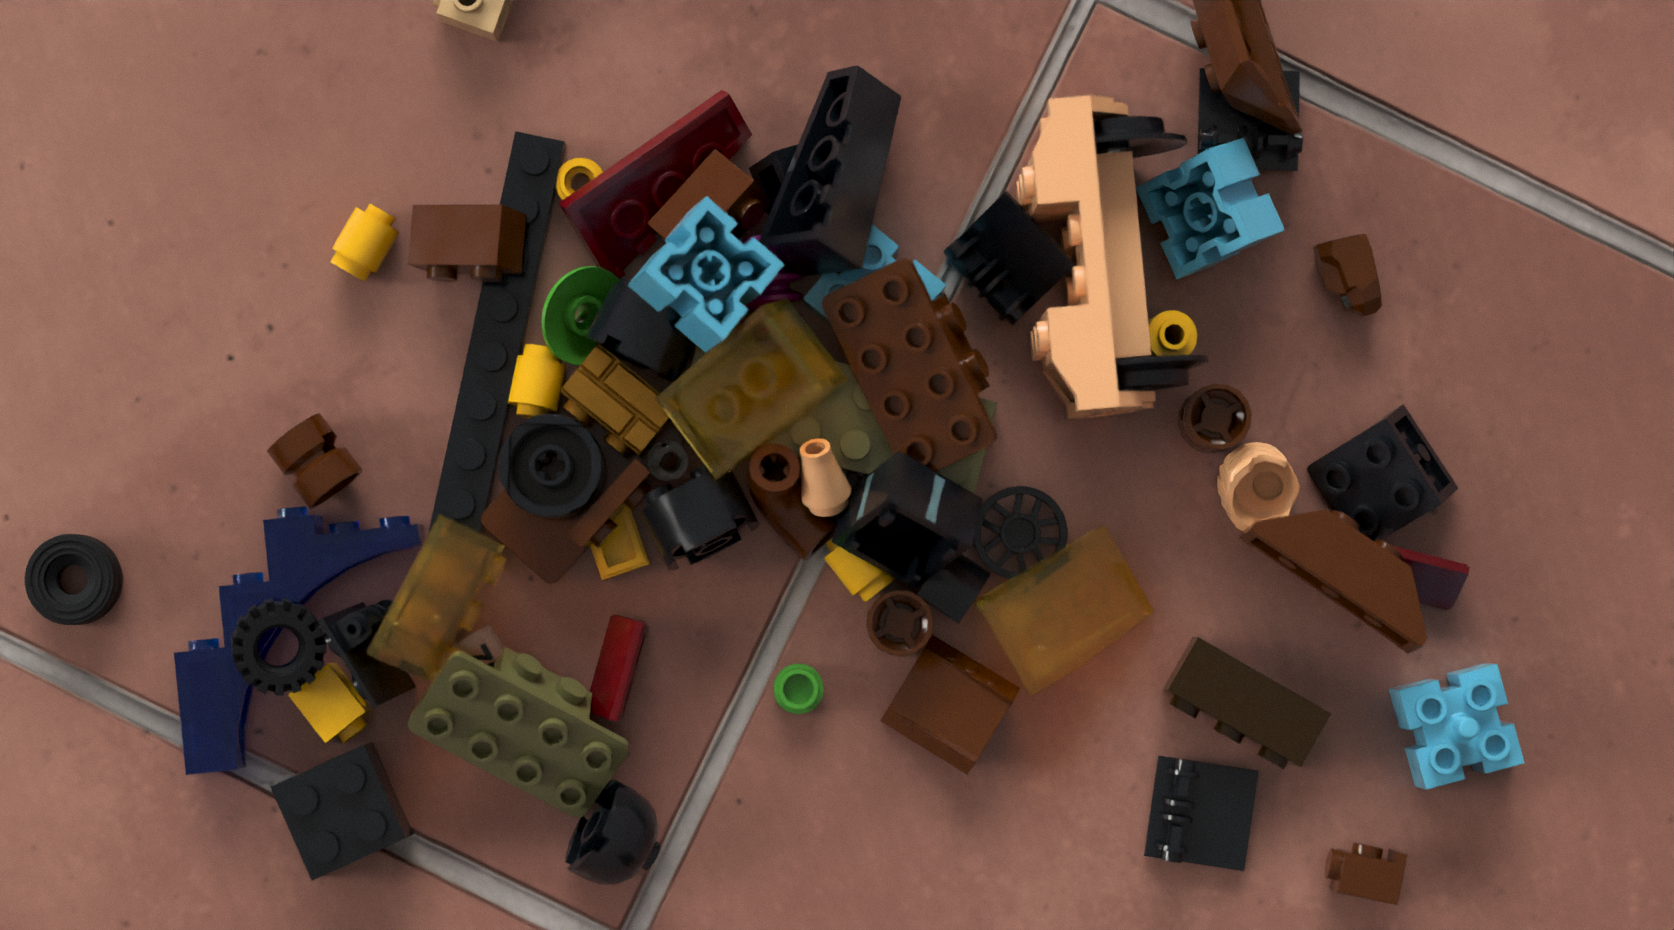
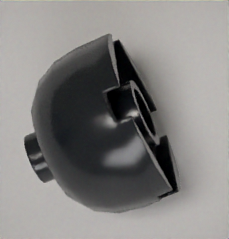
(615, 838)

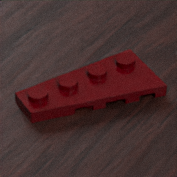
(618, 204)

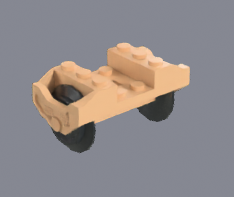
(1084, 174)

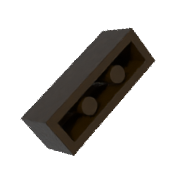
(1245, 704)

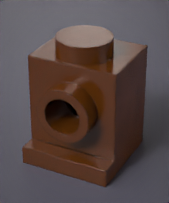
(1366, 873)

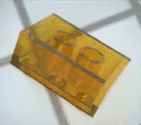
(438, 598)

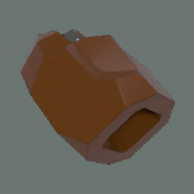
(1350, 273)

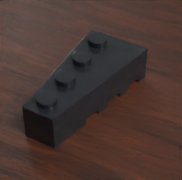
(834, 176)

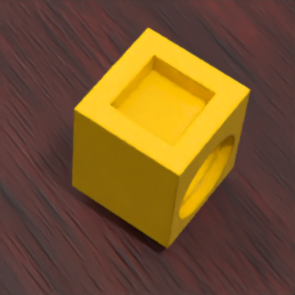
(332, 705)

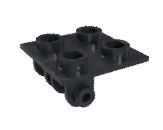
(1267, 144)
(1008, 258)
(350, 636)
(1201, 813)

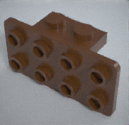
(913, 364)
(555, 545)

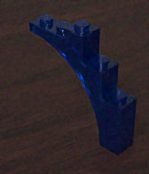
(300, 563)

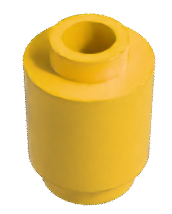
(364, 242)
(1180, 326)
(536, 382)
(856, 573)

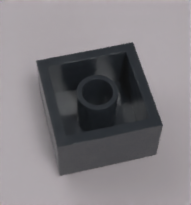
(341, 810)

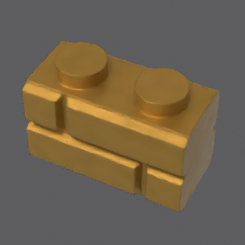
(616, 400)

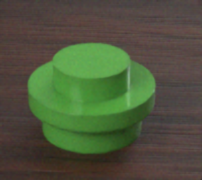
(798, 688)

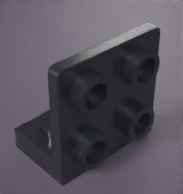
(1384, 476)

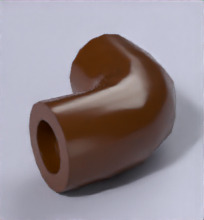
(777, 494)

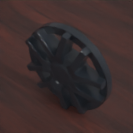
(1019, 531)

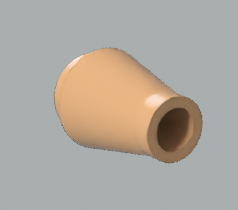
(823, 482)

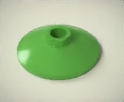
(563, 331)

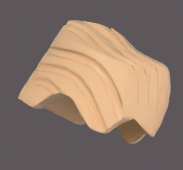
(1256, 484)

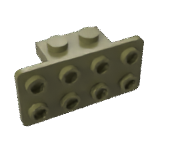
(521, 728)

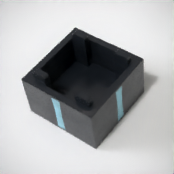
(907, 520)

